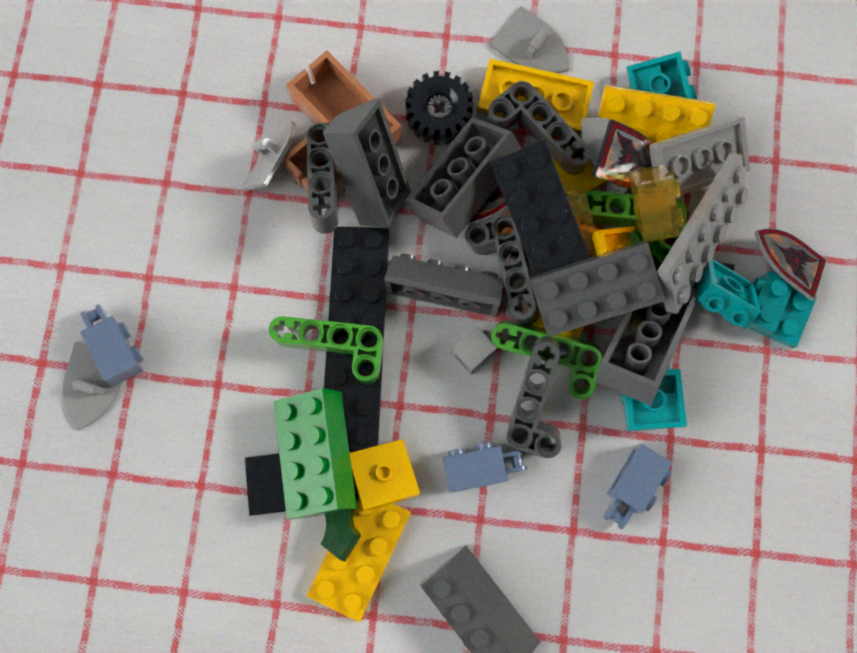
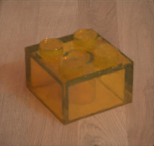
(655, 203)

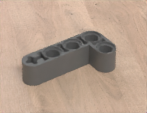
(543, 130)
(319, 179)
(510, 270)
(536, 393)

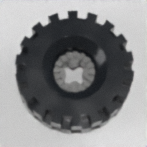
(438, 92)

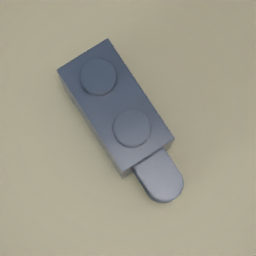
(110, 347)
(479, 467)
(637, 484)

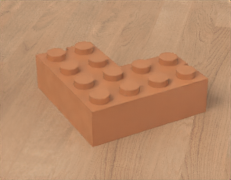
(330, 95)

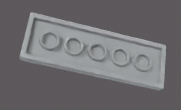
(703, 233)

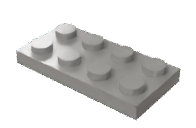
(701, 153)

